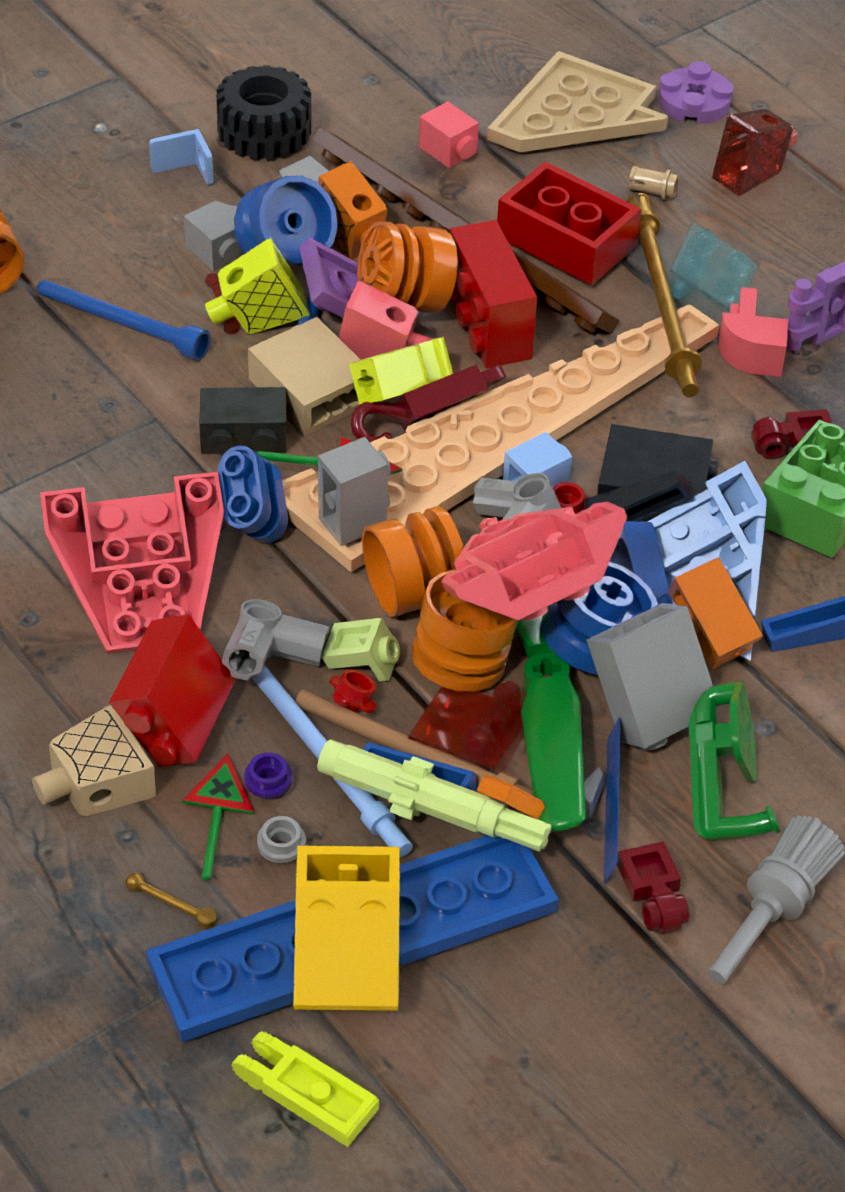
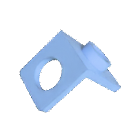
(181, 151)

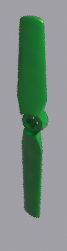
(552, 731)

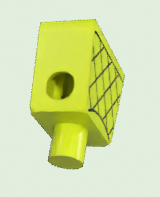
(259, 291)

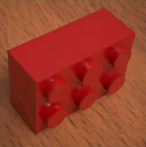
(568, 222)
(493, 295)

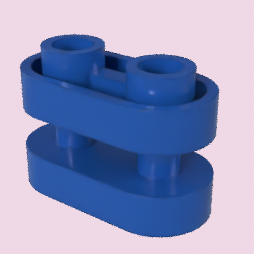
(252, 494)

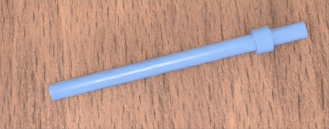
(375, 813)

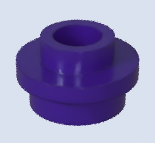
(268, 766)

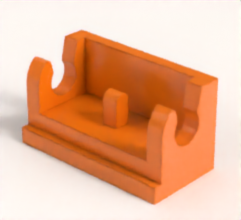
(717, 612)

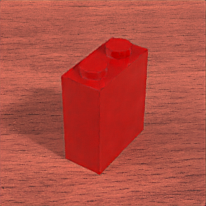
(172, 691)

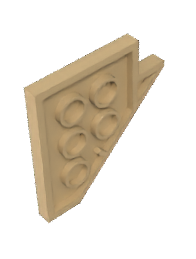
(576, 104)

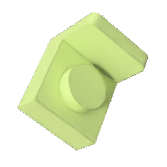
(362, 644)

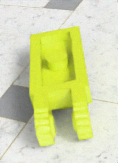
(308, 1088)

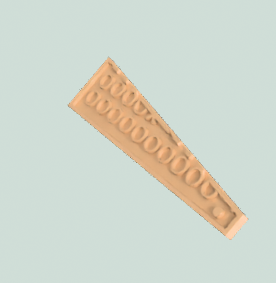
(469, 441)

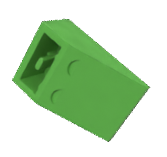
(809, 491)

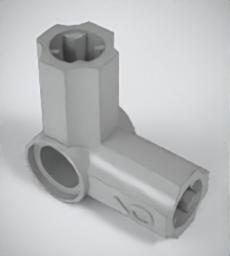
(510, 498)
(267, 632)

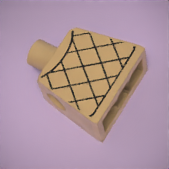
(97, 766)

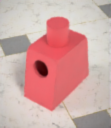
(378, 323)

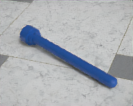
(190, 340)

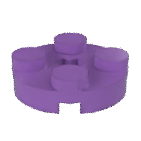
(695, 93)

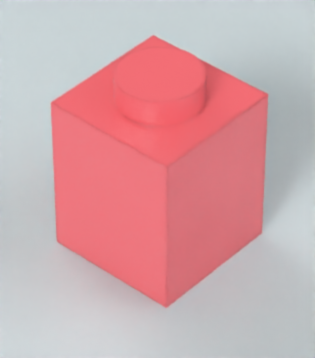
(448, 134)

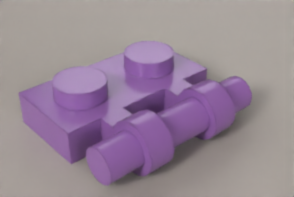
(825, 306)

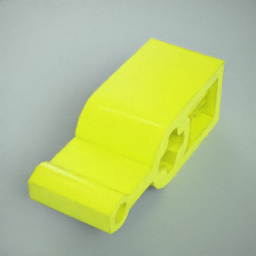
(400, 370)

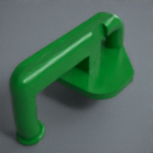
(710, 742)

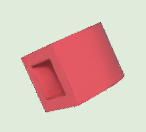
(752, 341)

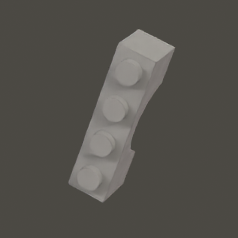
(211, 227)

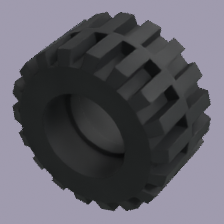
(264, 112)

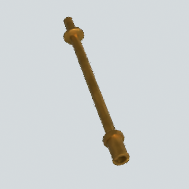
(682, 361)

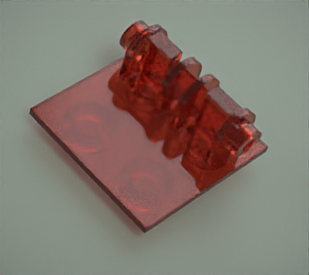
(472, 723)

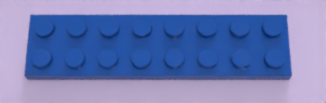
(443, 903)

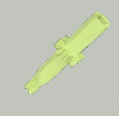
(416, 790)

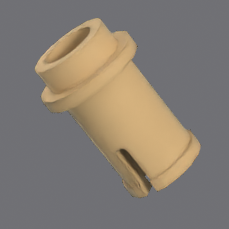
(654, 182)

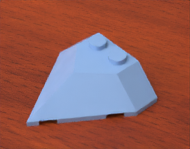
(717, 523)

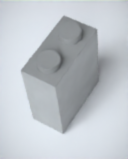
(651, 674)

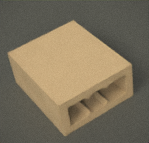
(312, 369)

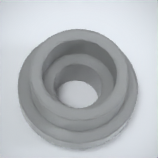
(276, 830)

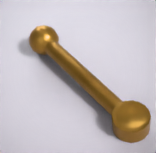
(205, 917)

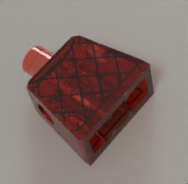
(752, 149)

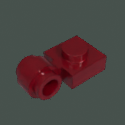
(773, 436)
(653, 875)

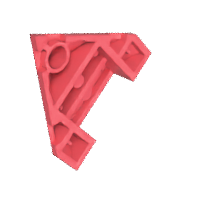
(536, 559)

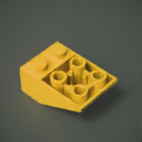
(347, 928)

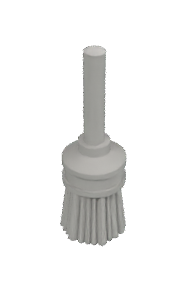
(782, 885)

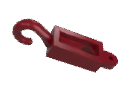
(428, 399)

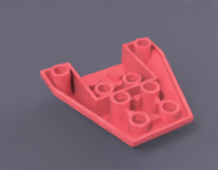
(137, 554)

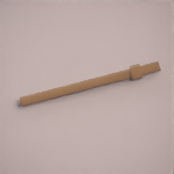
(390, 737)

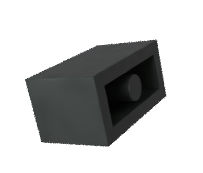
(242, 418)

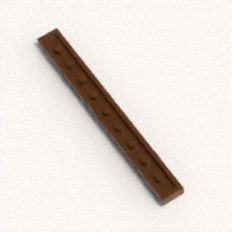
(419, 204)

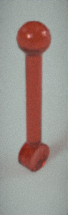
(231, 325)

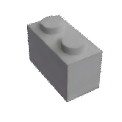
(352, 489)

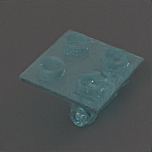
(710, 268)

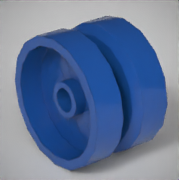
(288, 213)
(607, 604)

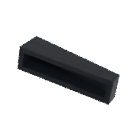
(648, 496)

